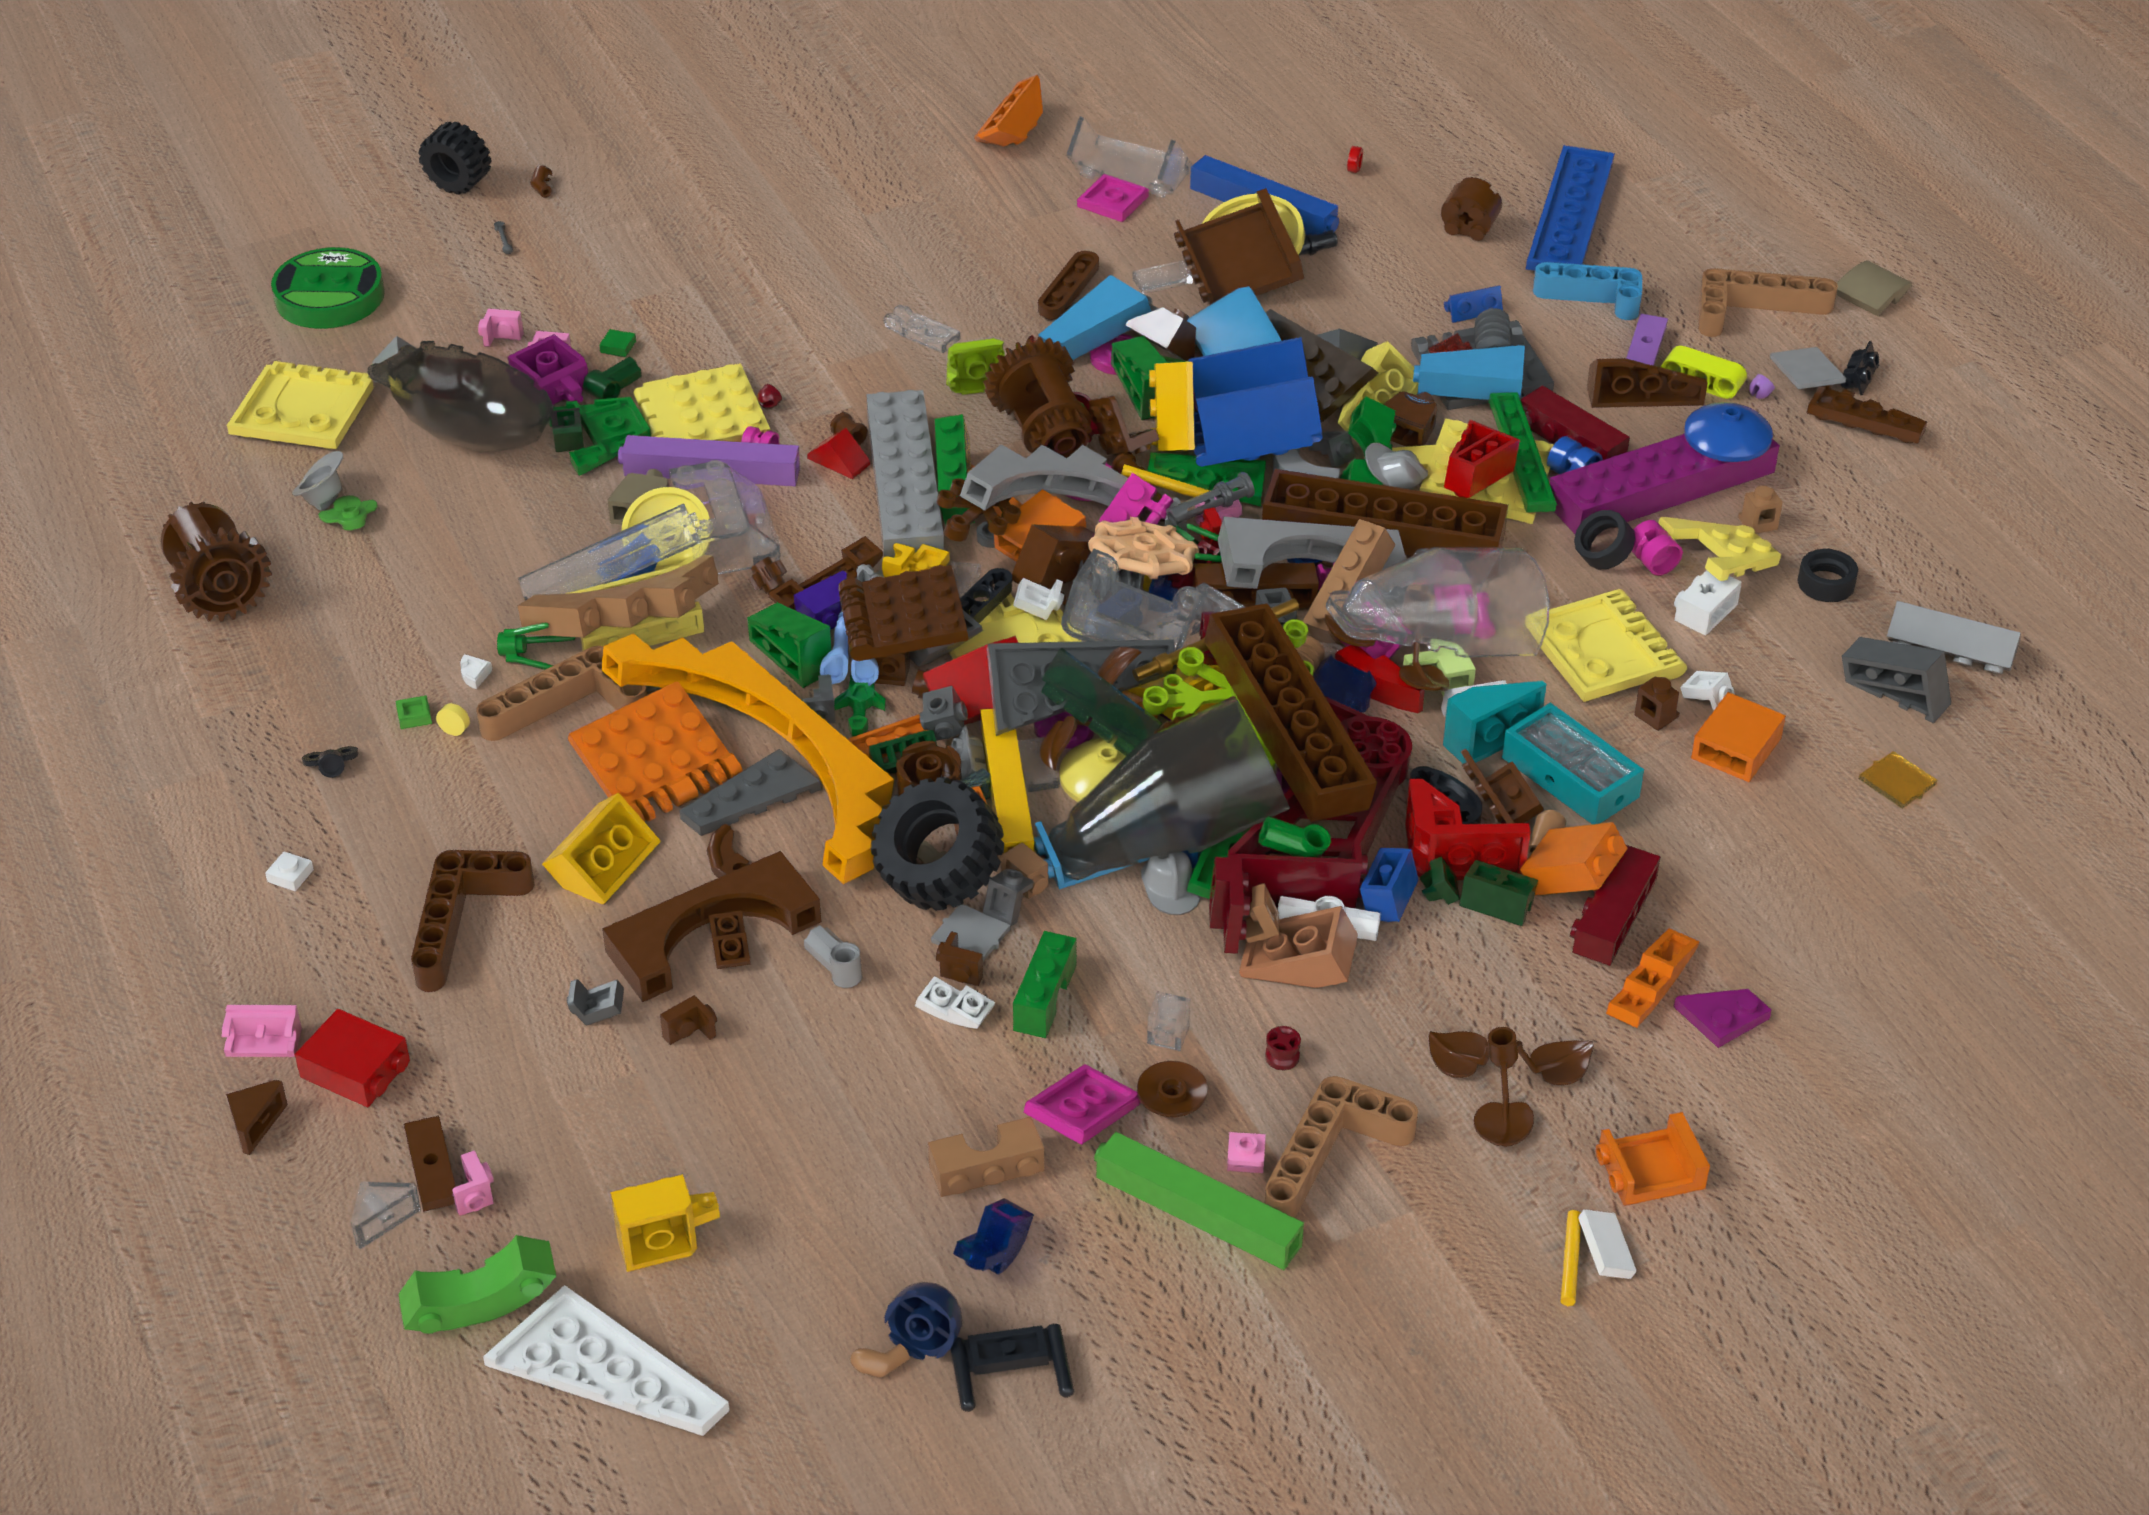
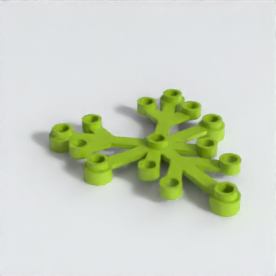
(1190, 662)

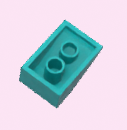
(1483, 713)

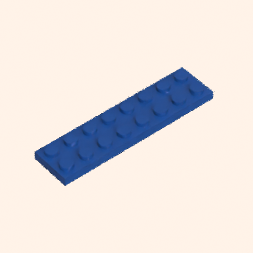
(1571, 207)

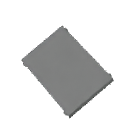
(1807, 368)

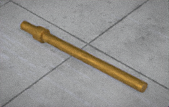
(1164, 662)

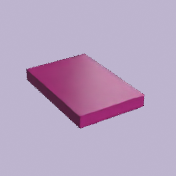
(1082, 1104)

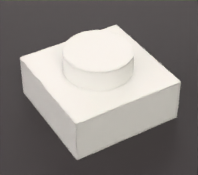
(289, 871)

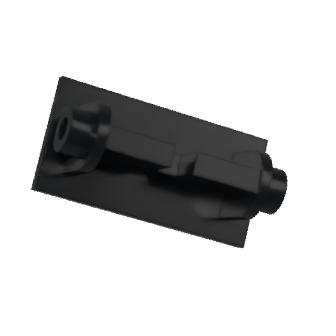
(1861, 368)

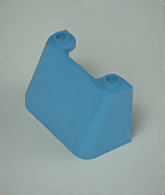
(1233, 324)

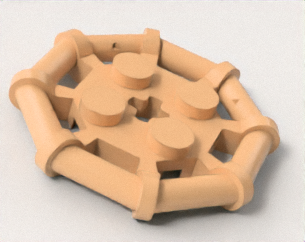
(1145, 547)

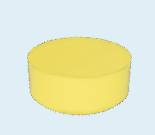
(453, 719)

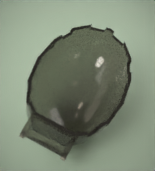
(465, 396)

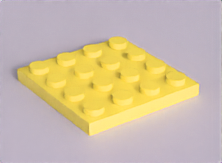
(1502, 491)

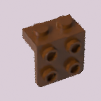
(1113, 431)

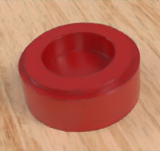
(1355, 159)

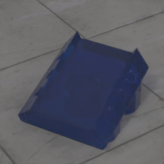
(1345, 683)

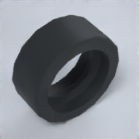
(1594, 525)
(1826, 589)

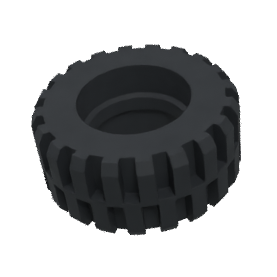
(912, 819)

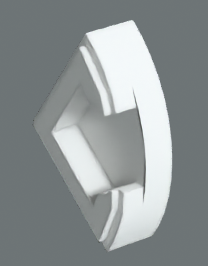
(474, 670)

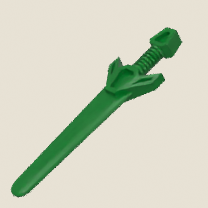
(860, 698)

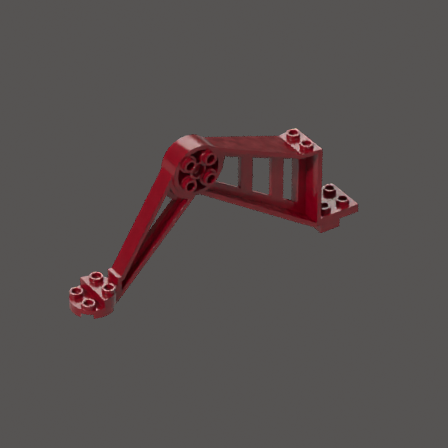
(1387, 754)

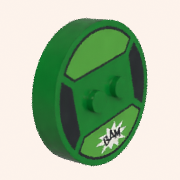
(328, 288)

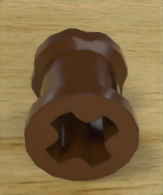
(857, 430)

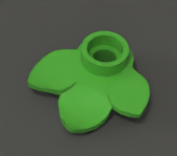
(349, 512)

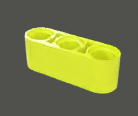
(1722, 375)

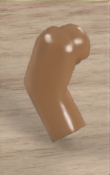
(879, 1363)

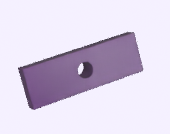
(1647, 339)

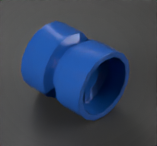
(1570, 455)

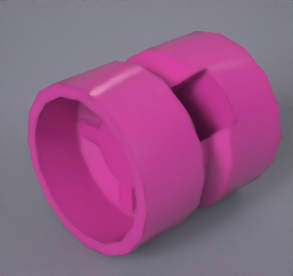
(1656, 548)

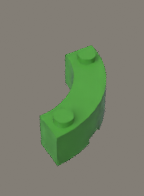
(458, 1300)

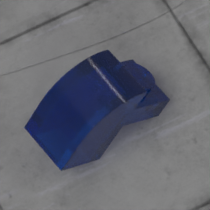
(997, 1238)

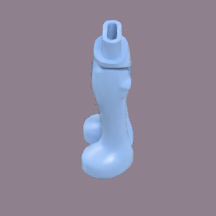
(836, 661)

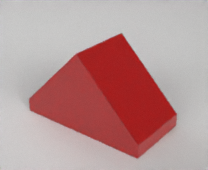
(840, 454)

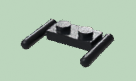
(1009, 1351)

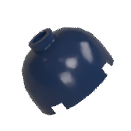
(924, 1320)

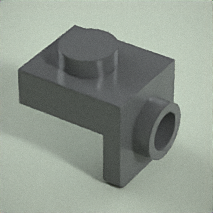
(595, 1003)

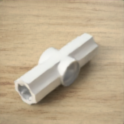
(1365, 922)

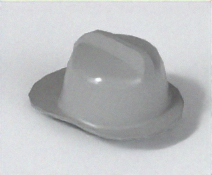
(1394, 468)
(321, 482)
(1167, 883)

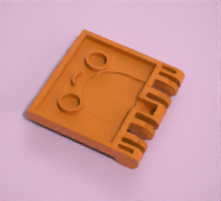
(655, 751)

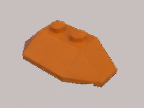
(1014, 115)

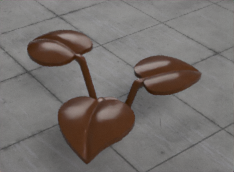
(1421, 677)
(1062, 732)
(1507, 1123)

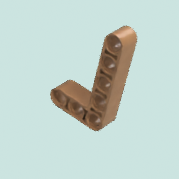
(1760, 291)
(550, 692)
(1335, 1106)

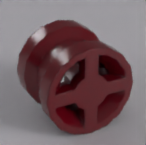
(1283, 1048)

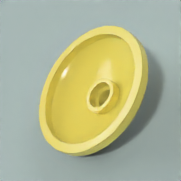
(657, 502)
(1087, 766)

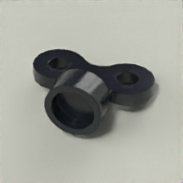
(330, 761)

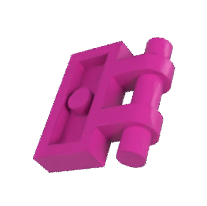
(1132, 501)

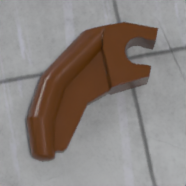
(720, 852)

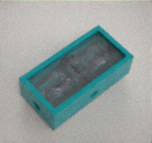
(1573, 764)

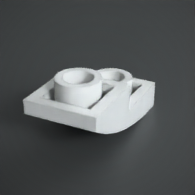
(958, 1007)

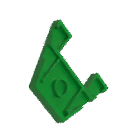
(607, 425)

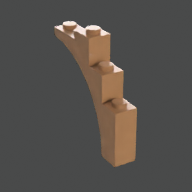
(621, 606)

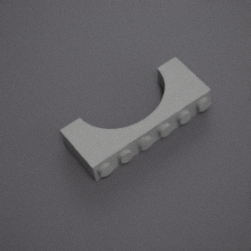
(1255, 543)

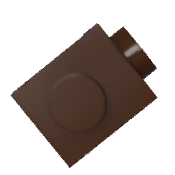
(959, 963)

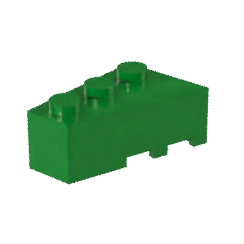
(1132, 364)
(791, 641)

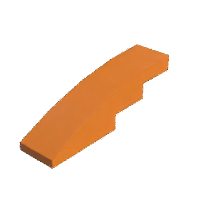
(1652, 978)

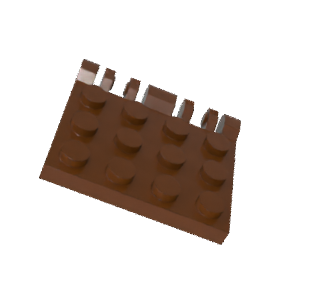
(902, 612)

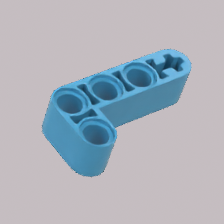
(1591, 284)

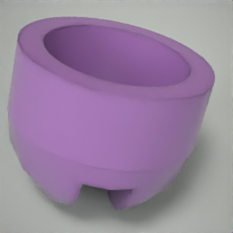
(1761, 386)

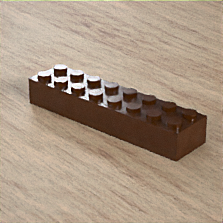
(1420, 516)
(1290, 712)

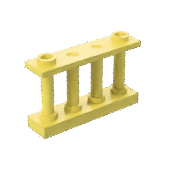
(651, 629)

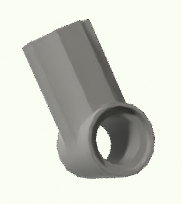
(835, 955)

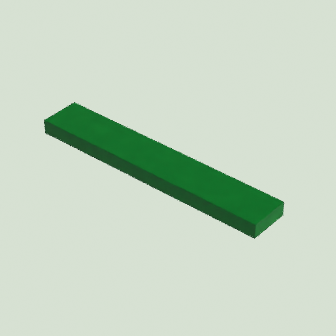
(1528, 469)

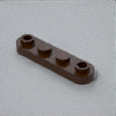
(1068, 284)

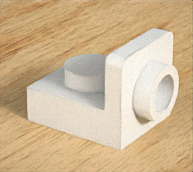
(1707, 686)

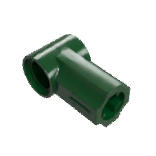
(611, 381)

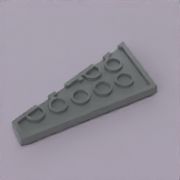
(1019, 668)

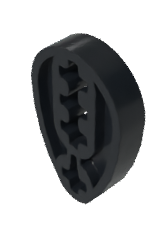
(1454, 789)

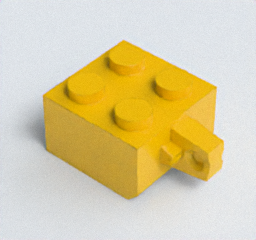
(659, 1221)

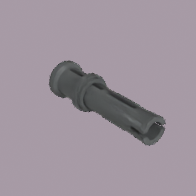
(1223, 494)

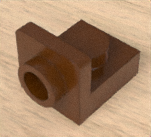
(686, 1018)

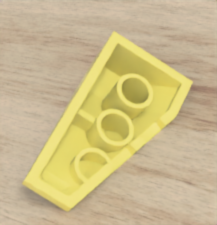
(1393, 377)

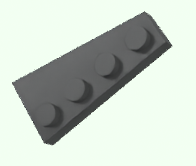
(750, 792)

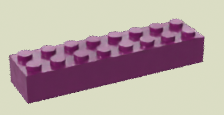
(1651, 480)

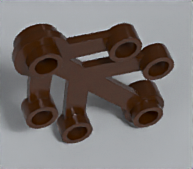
(958, 526)

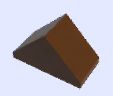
(256, 1111)

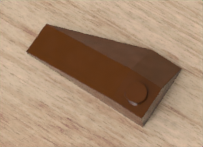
(1638, 384)

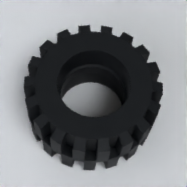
(454, 157)

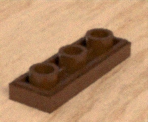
(430, 1163)

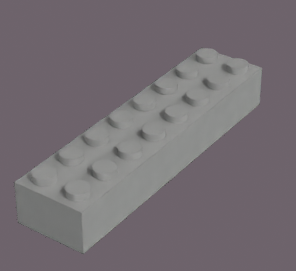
(904, 470)

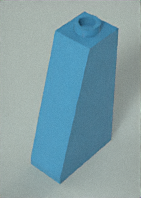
(1097, 317)
(1471, 372)

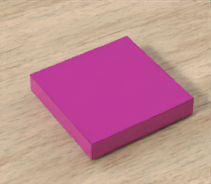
(1113, 197)

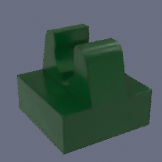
(1440, 882)

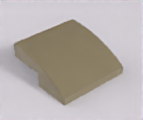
(1872, 287)

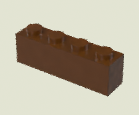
(1298, 578)

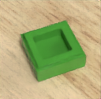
(413, 712)

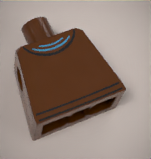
(1413, 418)

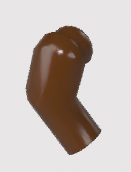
(539, 180)

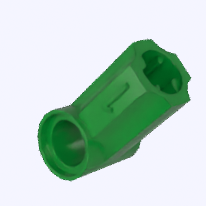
(1293, 839)

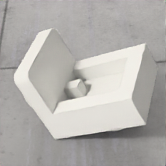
(1038, 599)

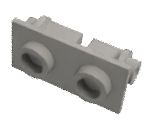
(970, 752)

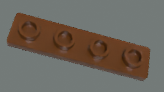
(1507, 790)

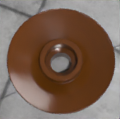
(1172, 1088)

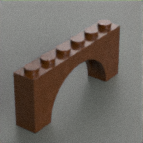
(761, 890)

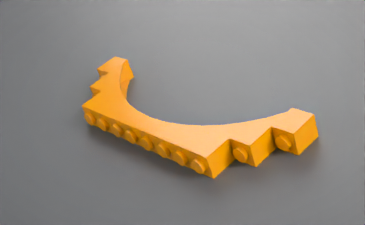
(733, 678)

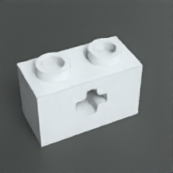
(1706, 602)

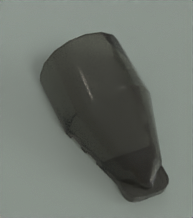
(1173, 795)

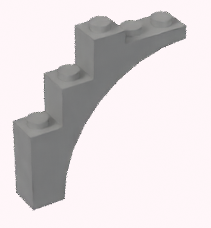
(1010, 474)

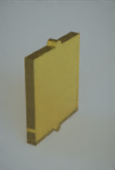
(1897, 779)

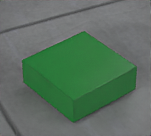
(617, 343)

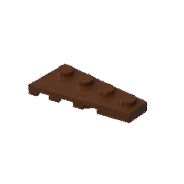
(1868, 415)

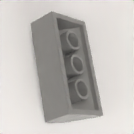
(1956, 636)

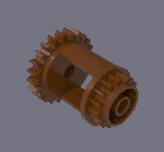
(1036, 390)
(212, 562)

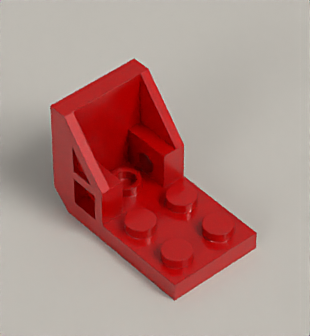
(1437, 830)

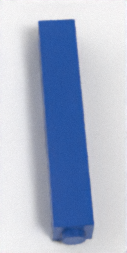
(1228, 182)

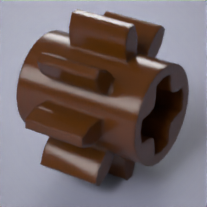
(767, 575)

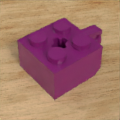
(553, 368)

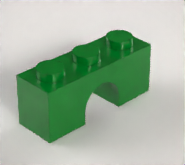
(1047, 973)

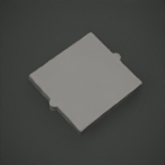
(974, 929)

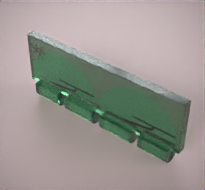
(1096, 698)

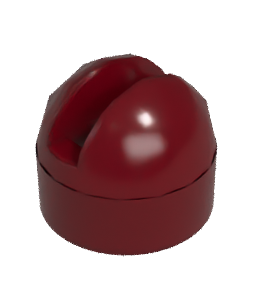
(769, 396)

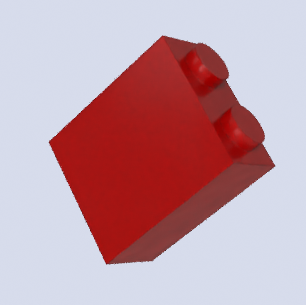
(352, 1057)

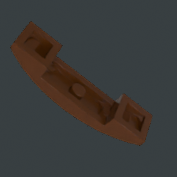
(854, 555)

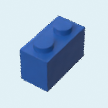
(1389, 883)

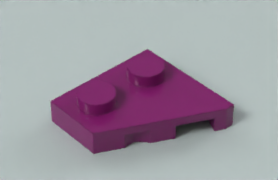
(1723, 1014)

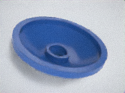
(1728, 432)

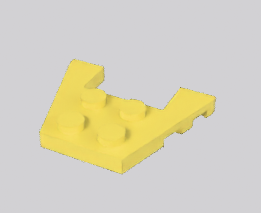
(1735, 546)

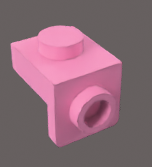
(1246, 1152)
(477, 1191)

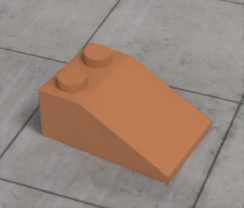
(1307, 952)

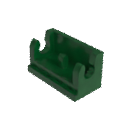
(1498, 892)

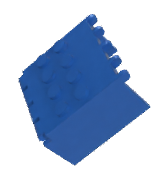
(1254, 403)

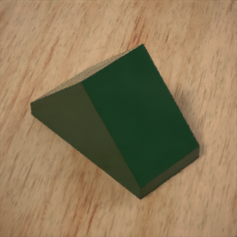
(567, 430)

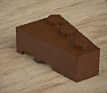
(1052, 554)

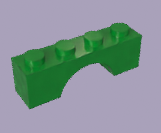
(1369, 424)

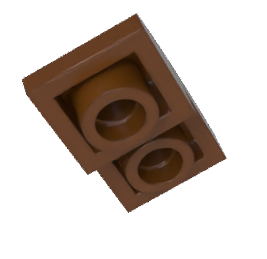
(729, 939)

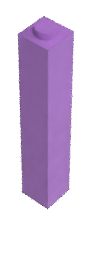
(756, 461)

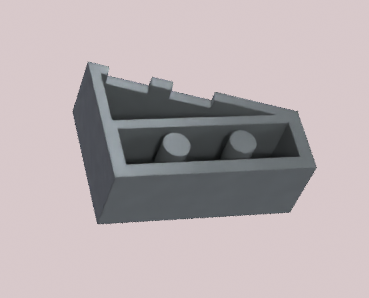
(1900, 672)

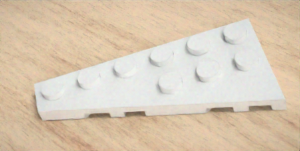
(594, 1357)

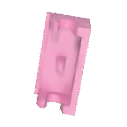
(261, 1030)

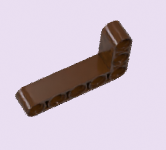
(452, 878)

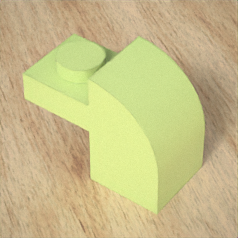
(1457, 669)

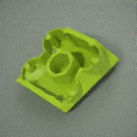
(969, 362)

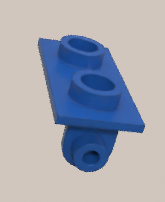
(1472, 303)

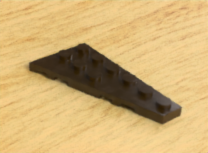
(1334, 371)

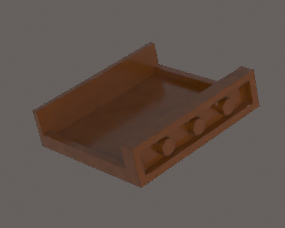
(1240, 251)

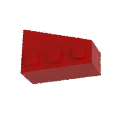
(1480, 459)

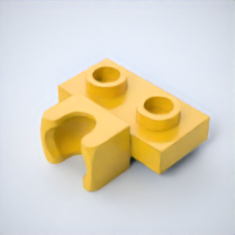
(908, 560)

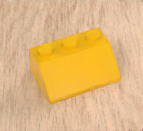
(1173, 405)
(602, 850)

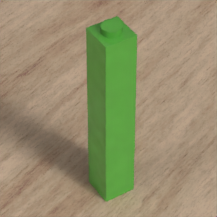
(1199, 1200)

